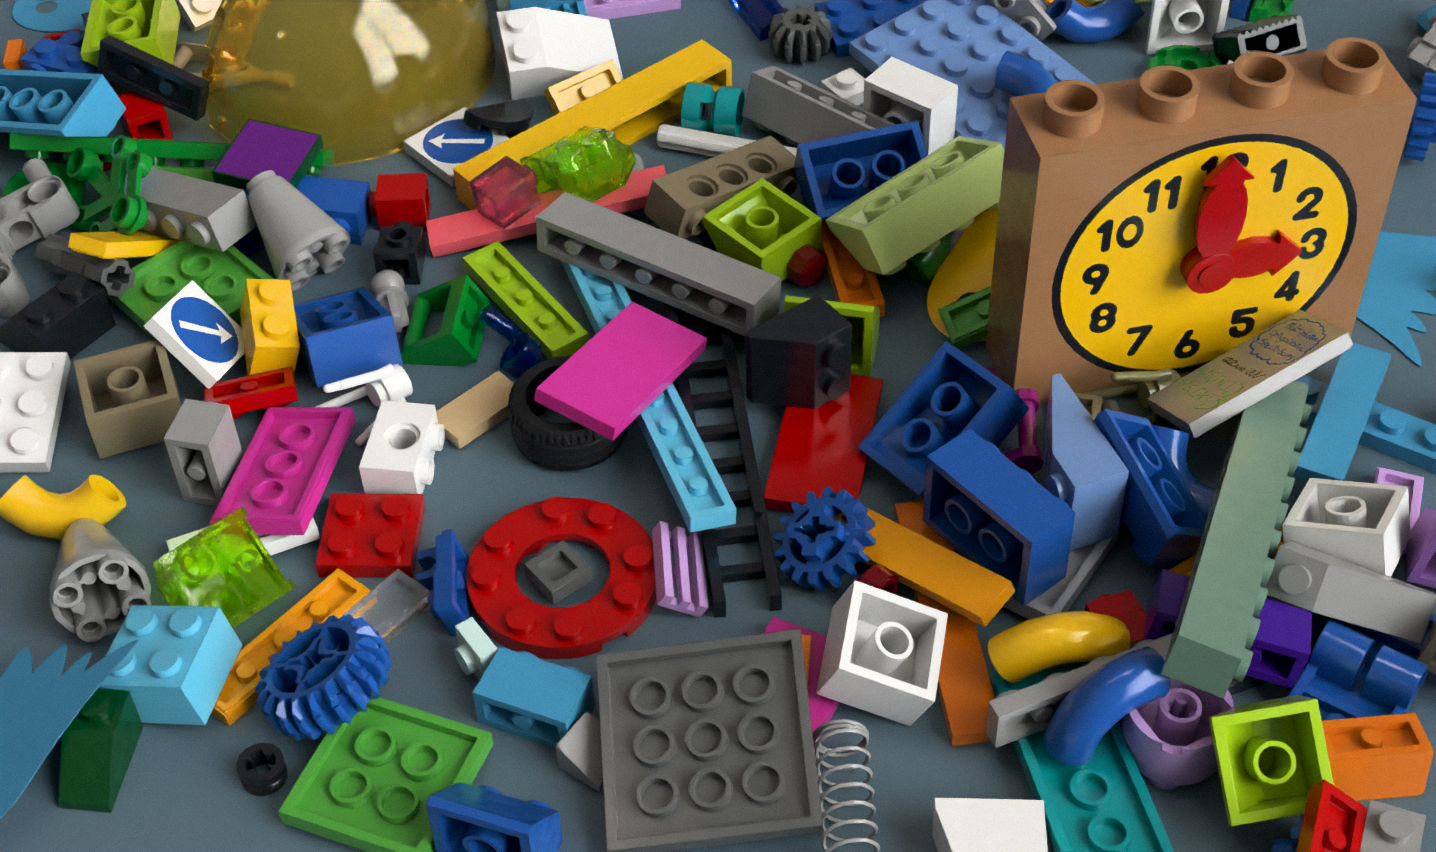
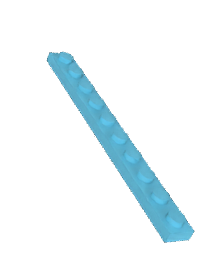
(664, 422)

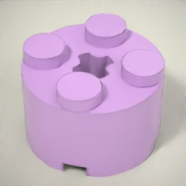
(1174, 736)

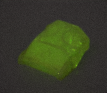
(584, 163)
(222, 569)

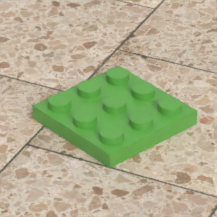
(168, 272)
(377, 774)

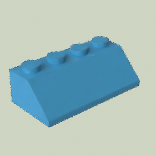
(57, 103)

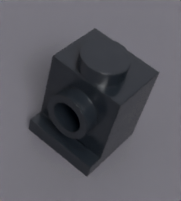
(401, 242)

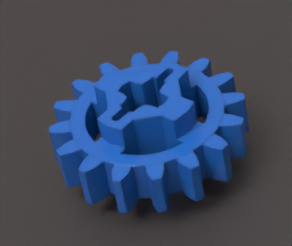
(1423, 122)
(824, 539)

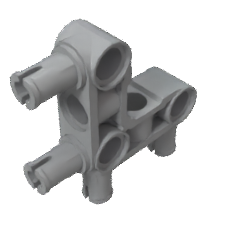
(26, 216)

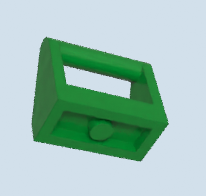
(460, 328)

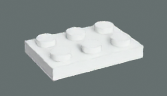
(30, 408)

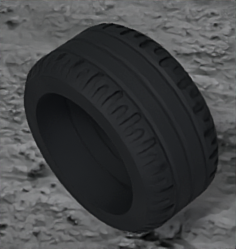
(551, 443)

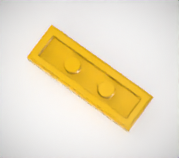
(118, 245)

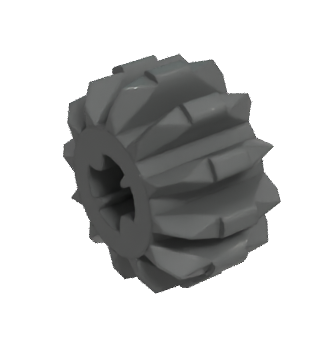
(800, 34)

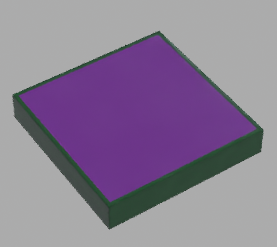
(267, 147)

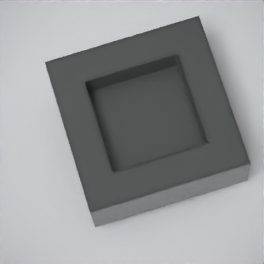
(558, 572)

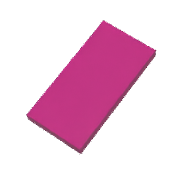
(620, 370)
(287, 468)

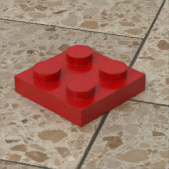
(371, 534)

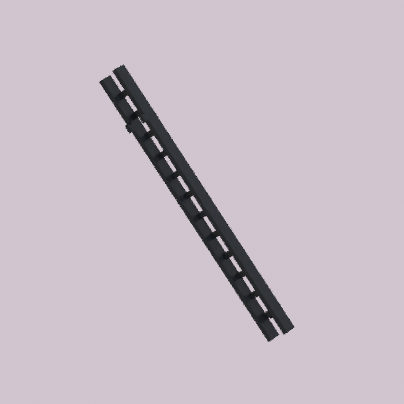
(745, 463)

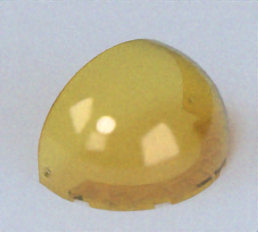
(347, 68)

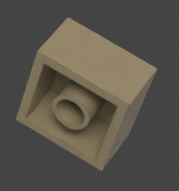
(128, 397)

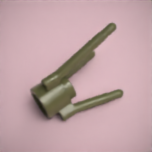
(1150, 384)

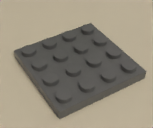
(707, 744)

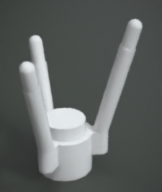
(385, 384)

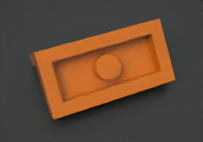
(1378, 755)

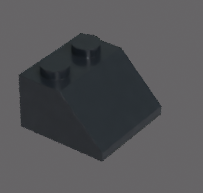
(60, 319)
(799, 357)

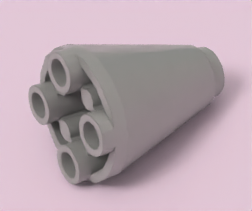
(295, 230)
(95, 581)

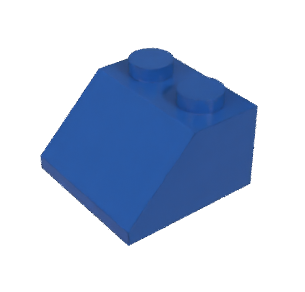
(487, 821)

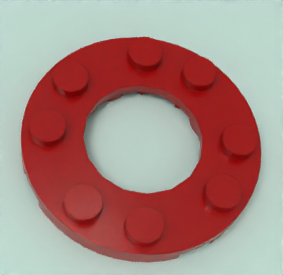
(562, 630)

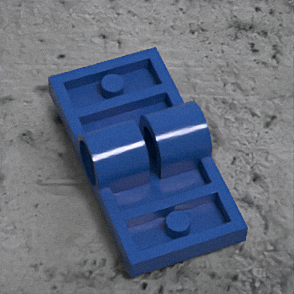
(1362, 672)

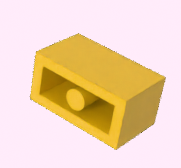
(269, 325)

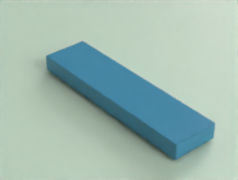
(1343, 414)

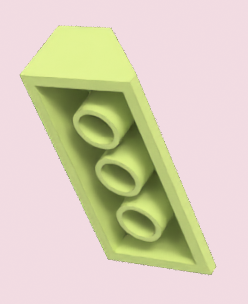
(921, 204)

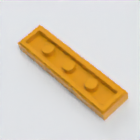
(937, 571)
(330, 597)

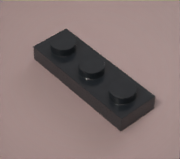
(153, 78)

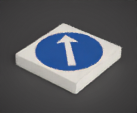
(450, 144)
(198, 334)

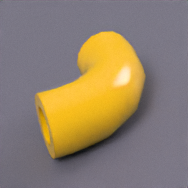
(51, 513)
(1056, 641)

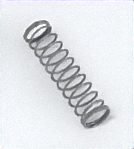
(843, 751)

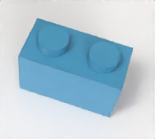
(532, 696)

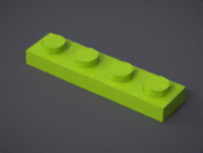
(525, 300)

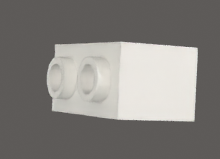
(401, 449)

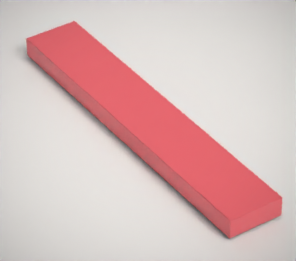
(473, 230)

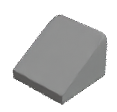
(581, 753)

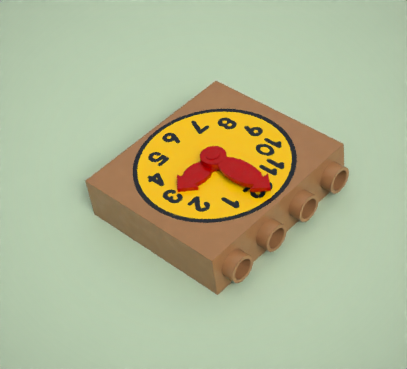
(1189, 211)

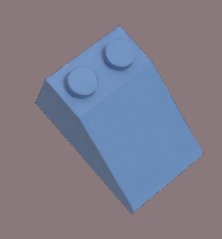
(1082, 467)

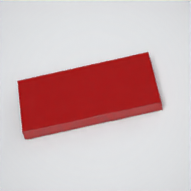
(821, 446)

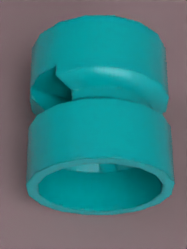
(725, 112)

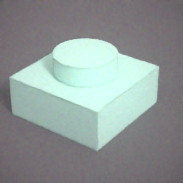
(474, 648)

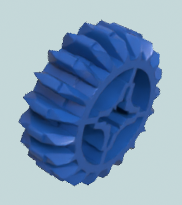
(323, 677)

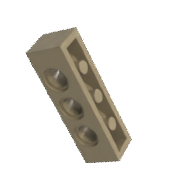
(687, 195)

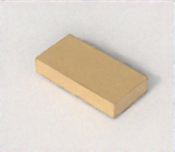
(476, 410)

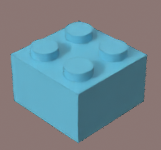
(176, 663)

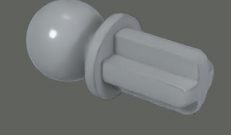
(390, 292)

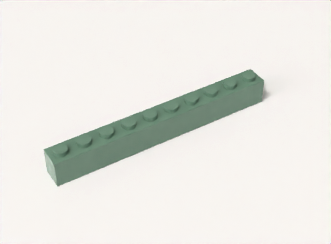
(1239, 544)

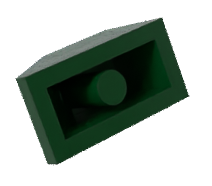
(98, 751)

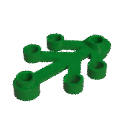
(126, 210)

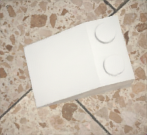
(551, 46)

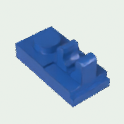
(447, 579)

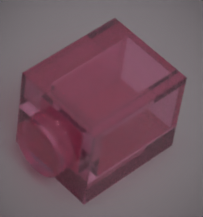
(505, 191)

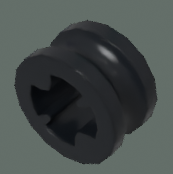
(266, 783)

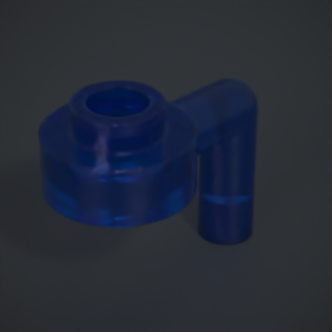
(523, 349)

